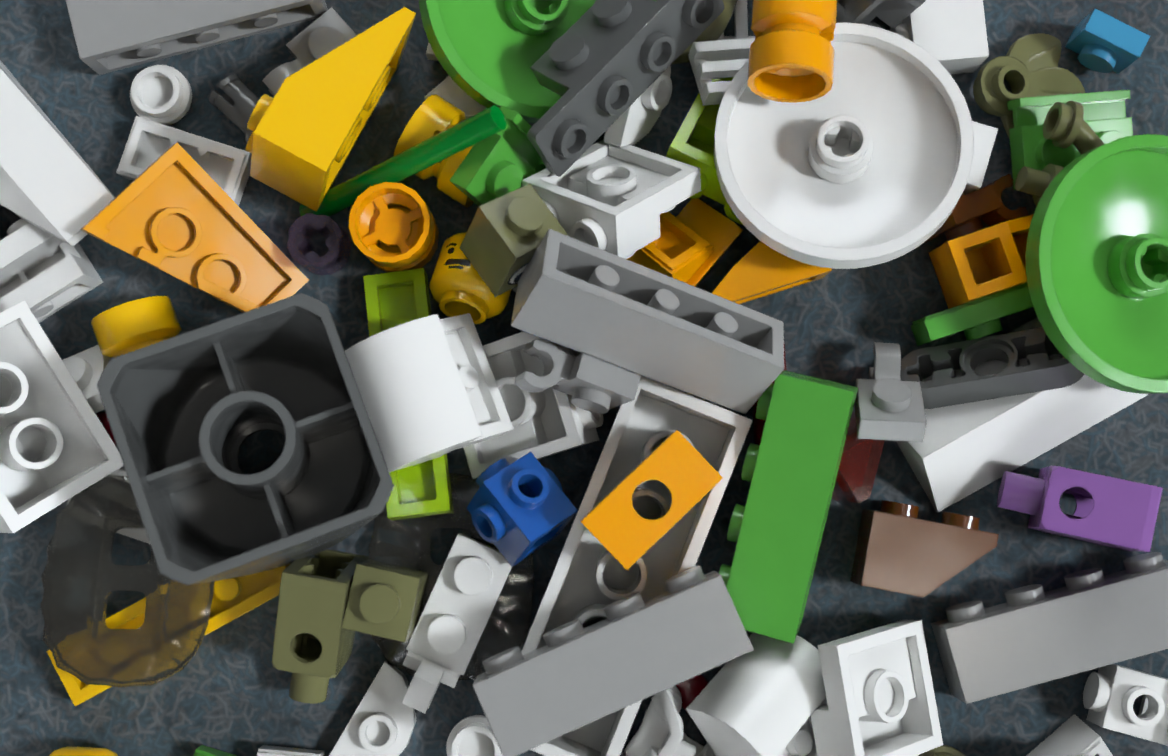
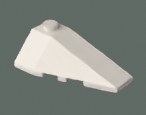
(41, 170)

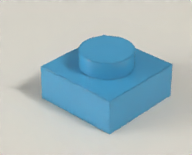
(1106, 43)

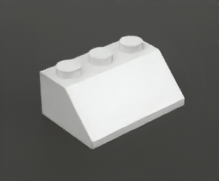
(47, 427)

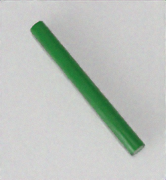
(413, 159)

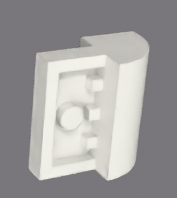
(428, 389)
(763, 701)

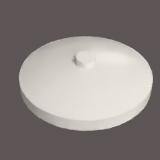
(853, 170)

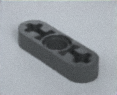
(949, 390)

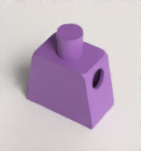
(1107, 510)

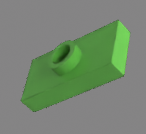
(975, 317)

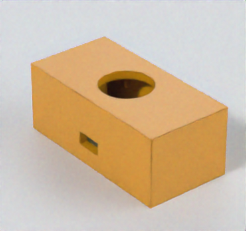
(614, 517)

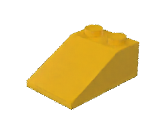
(321, 111)

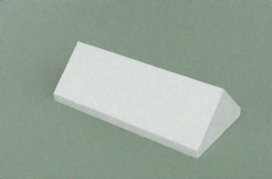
(981, 440)

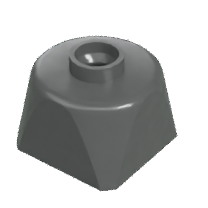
(194, 402)

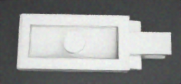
(454, 618)

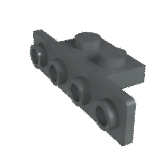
(606, 66)

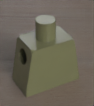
(310, 622)

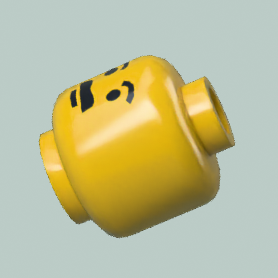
(460, 287)

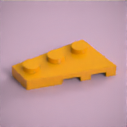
(196, 234)

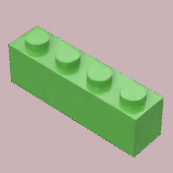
(787, 501)

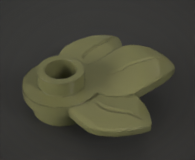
(1030, 71)

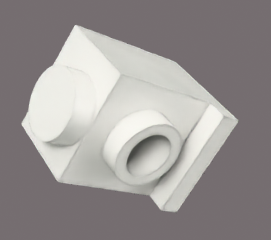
(1111, 700)

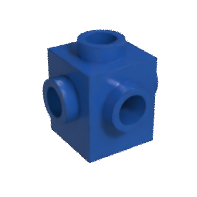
(519, 507)

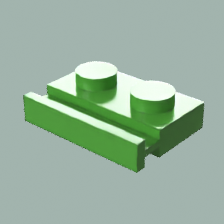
(1102, 112)
(499, 162)

